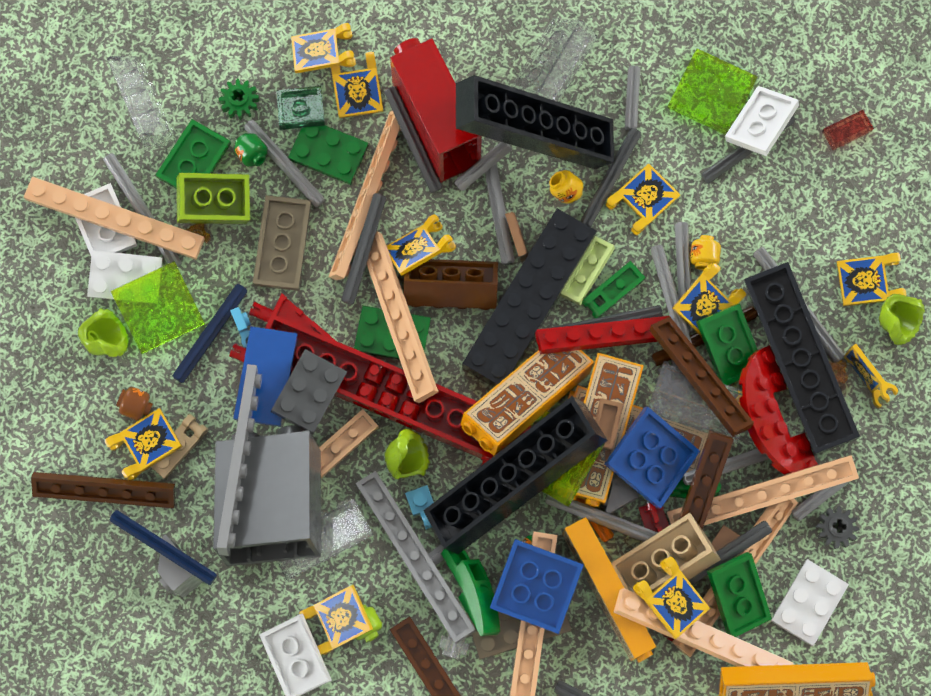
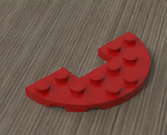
(769, 432)

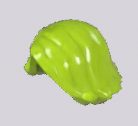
(901, 317)
(104, 334)
(407, 455)

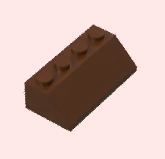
(452, 284)

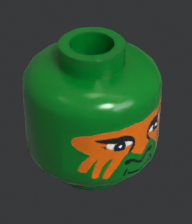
(250, 149)

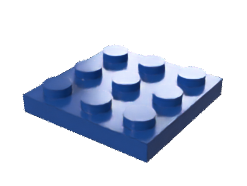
(652, 457)
(536, 586)

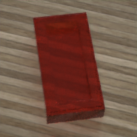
(847, 130)

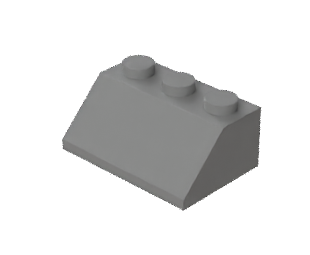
(174, 577)

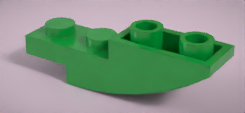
(476, 593)

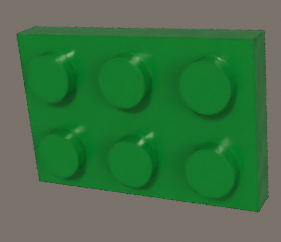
(194, 152)
(329, 152)
(375, 337)
(727, 342)
(739, 594)

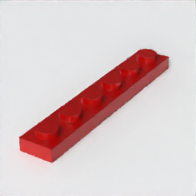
(596, 335)

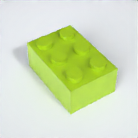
(213, 198)

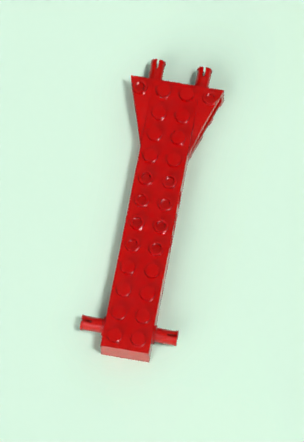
(373, 382)

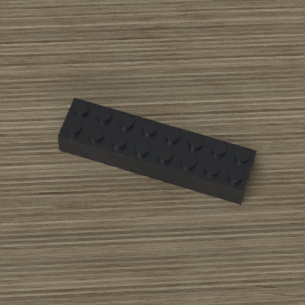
(534, 122)
(529, 299)
(801, 358)
(515, 475)

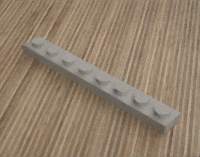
(237, 468)
(415, 557)

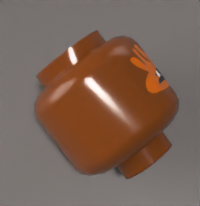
(134, 403)

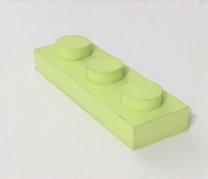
(587, 270)

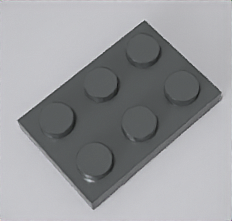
(308, 391)

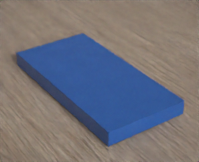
(274, 356)

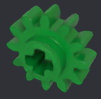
(243, 92)

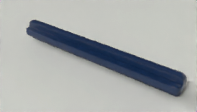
(209, 333)
(163, 547)

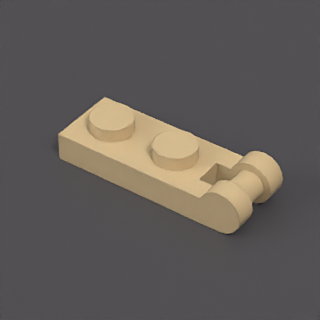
(169, 463)

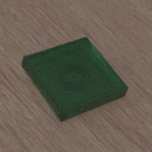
(300, 108)

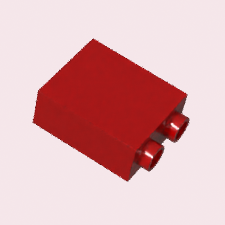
(431, 103)

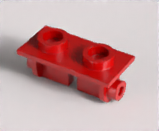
(653, 517)

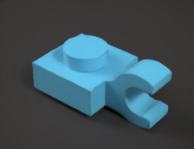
(241, 321)
(418, 501)

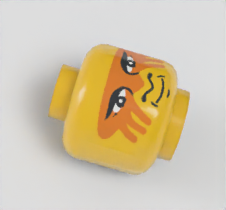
(566, 186)
(704, 252)

